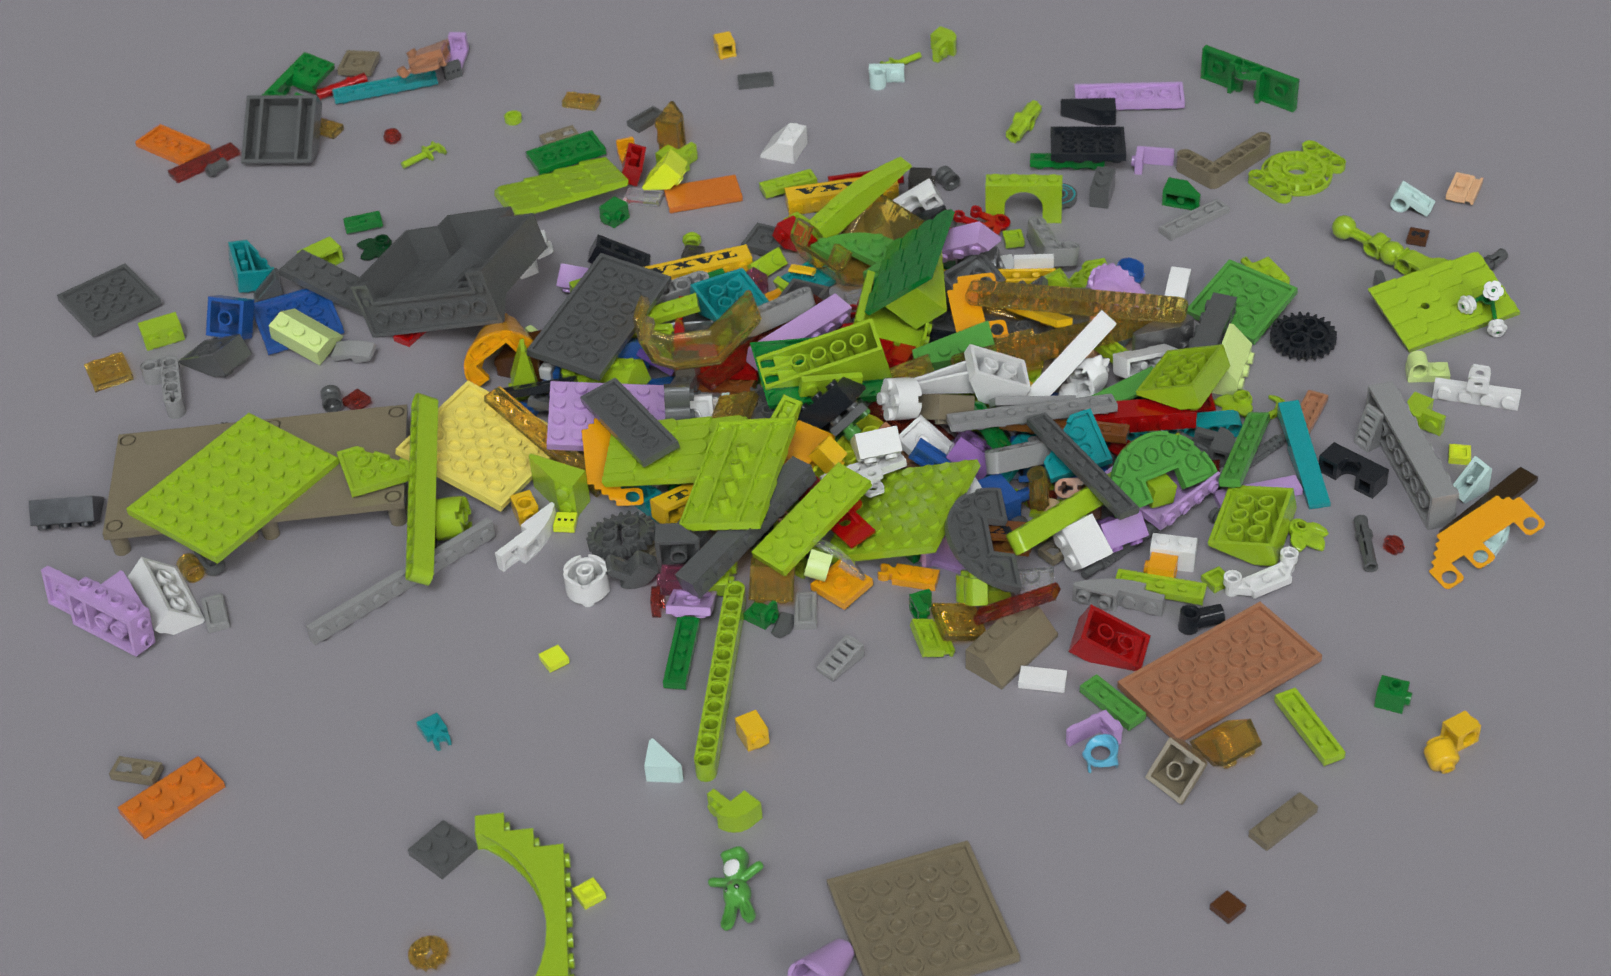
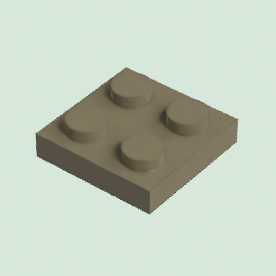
(357, 62)

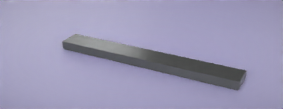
(1083, 466)

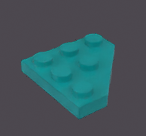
(1086, 434)

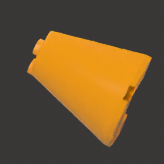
(487, 342)

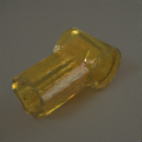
(1039, 488)

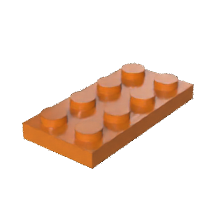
(171, 797)

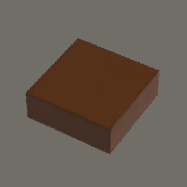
(1227, 907)

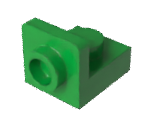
(920, 603)
(762, 614)

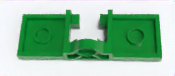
(304, 73)
(1271, 85)

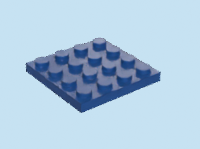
(303, 300)

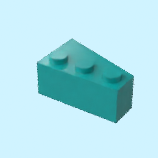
(247, 265)

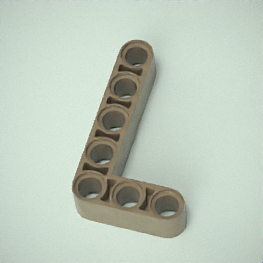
(1226, 167)

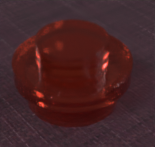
(392, 136)
(1393, 544)

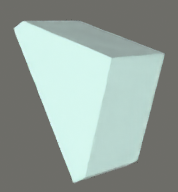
(1473, 480)
(661, 765)

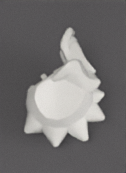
(1087, 378)

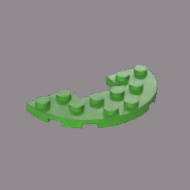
(864, 246)
(1156, 455)

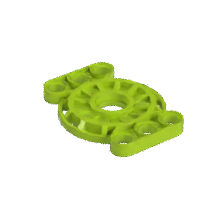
(1315, 168)

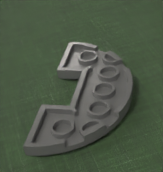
(971, 541)

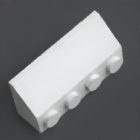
(166, 596)

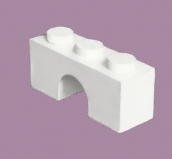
(922, 195)

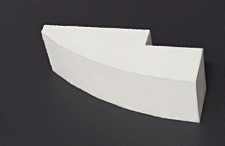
(1178, 282)

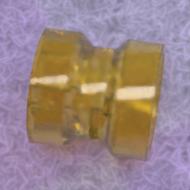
(190, 568)

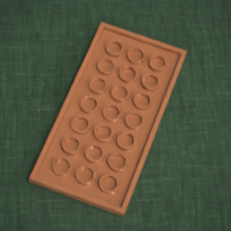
(1219, 672)

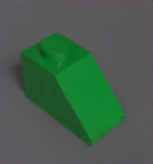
(1180, 194)

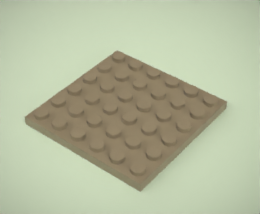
(923, 916)

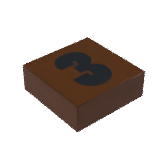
(1418, 237)

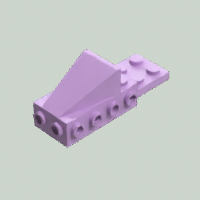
(103, 609)

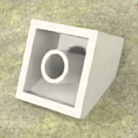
(786, 144)
(876, 444)
(1082, 543)
(1180, 546)

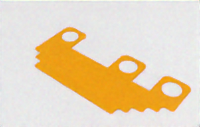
(964, 313)
(595, 447)
(1471, 531)

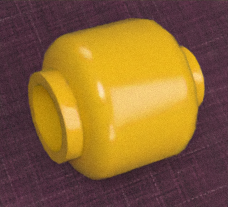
(1441, 754)

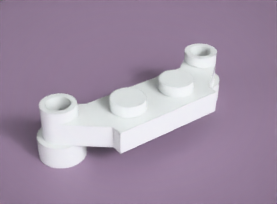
(1264, 580)

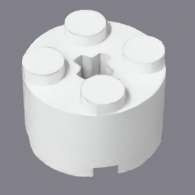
(900, 398)
(586, 579)

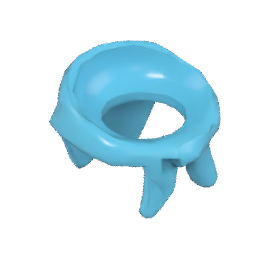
(1102, 740)

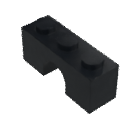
(1339, 461)

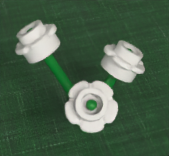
(1491, 293)

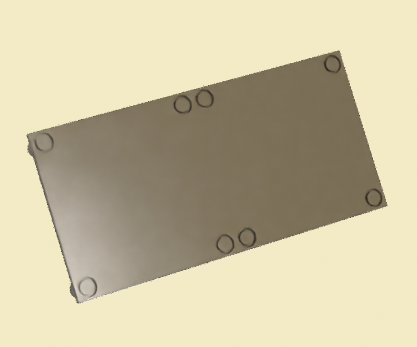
(151, 456)

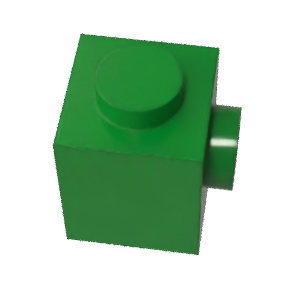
(614, 212)
(1393, 694)

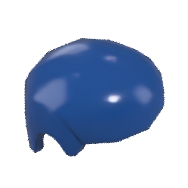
(1134, 267)

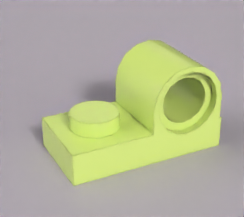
(1420, 370)
(818, 565)

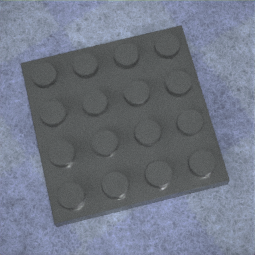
(109, 299)

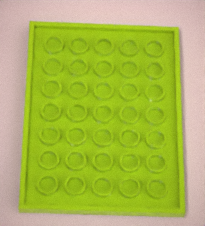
(232, 487)

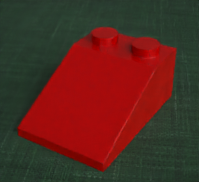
(1108, 640)

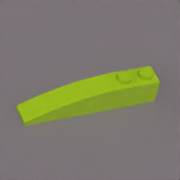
(857, 197)

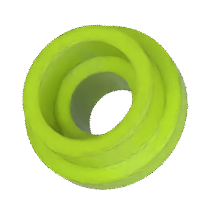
(691, 239)

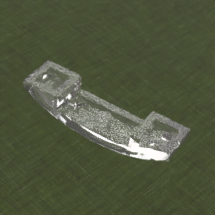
(847, 564)

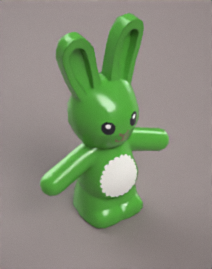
(736, 890)

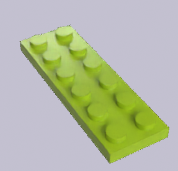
(811, 519)

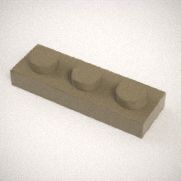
(1283, 821)

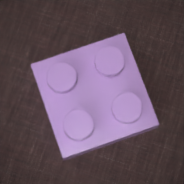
(684, 603)

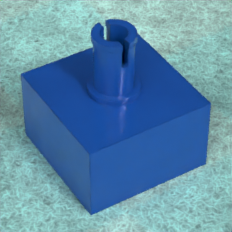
(229, 316)
(1011, 498)

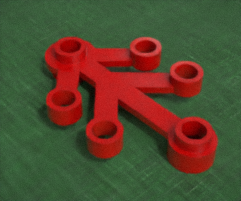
(998, 222)

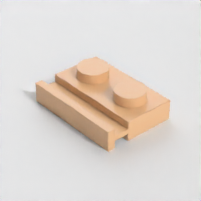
(1464, 188)

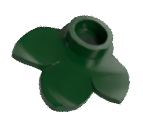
(374, 246)

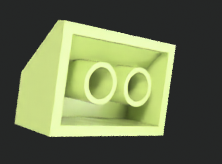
(304, 335)
(1240, 356)

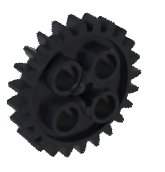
(1303, 336)

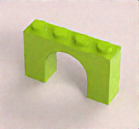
(1046, 187)

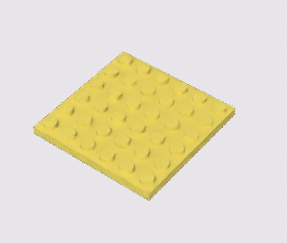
(479, 449)

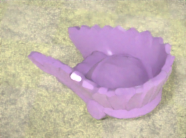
(1113, 279)

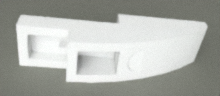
(527, 544)

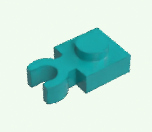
(434, 729)

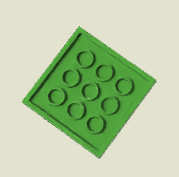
(1258, 298)

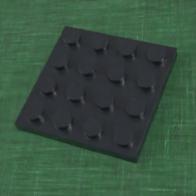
(1088, 144)

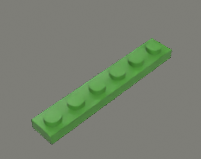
(1244, 449)

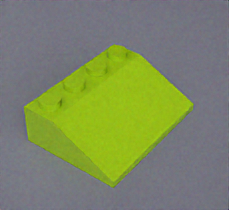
(1185, 376)
(1254, 523)

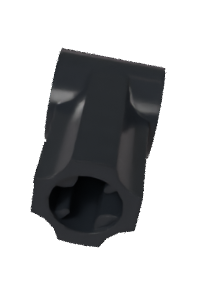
(1193, 618)

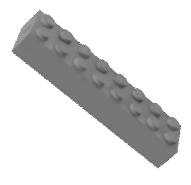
(1413, 458)

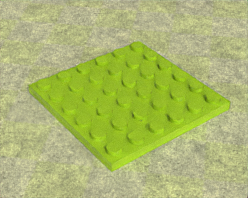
(910, 511)

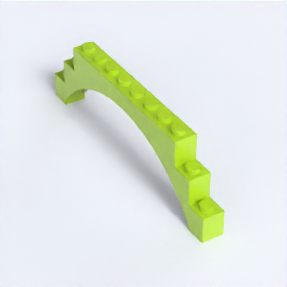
(547, 875)

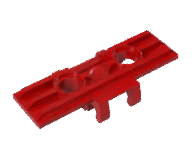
(856, 531)

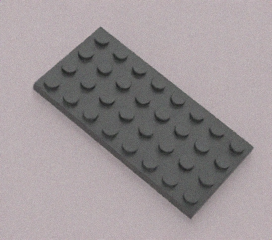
(597, 317)

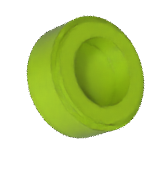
(513, 117)

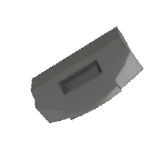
(783, 625)

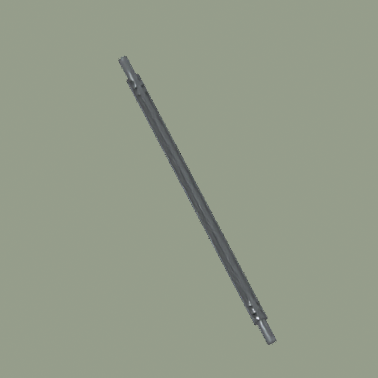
(1262, 452)

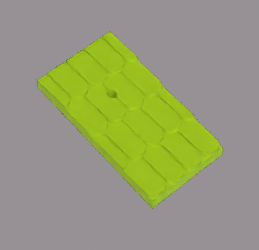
(561, 186)
(1425, 302)
(674, 468)
(738, 474)

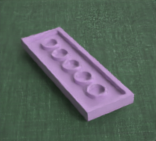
(1136, 95)

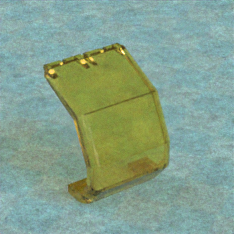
(879, 218)
(697, 347)

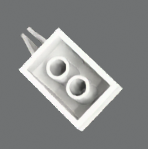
(982, 373)

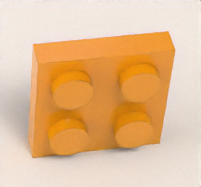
(841, 587)

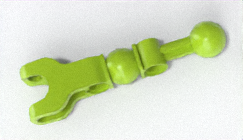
(1382, 247)

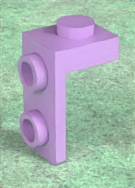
(458, 46)
(1153, 156)
(1096, 723)

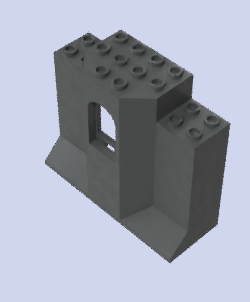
(425, 273)

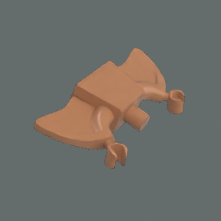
(426, 59)

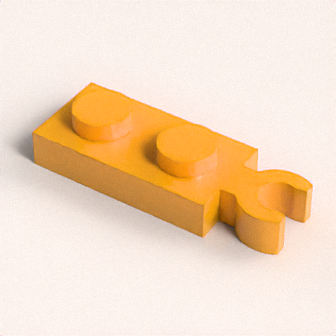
(910, 576)

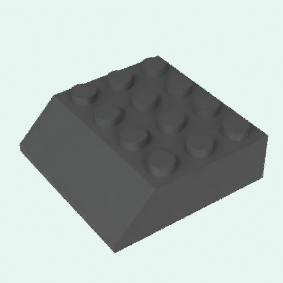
(281, 129)

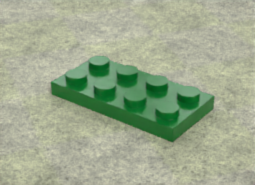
(565, 152)

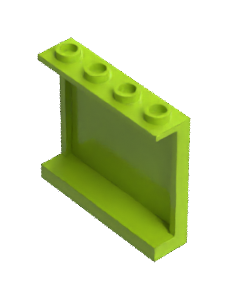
(887, 323)

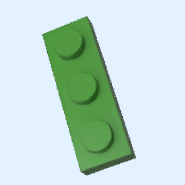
(1115, 703)

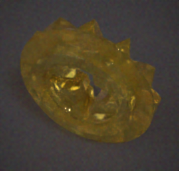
(421, 947)

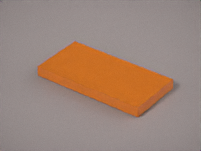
(172, 145)
(703, 194)

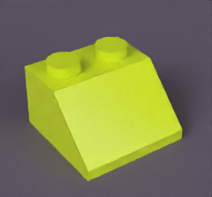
(666, 172)

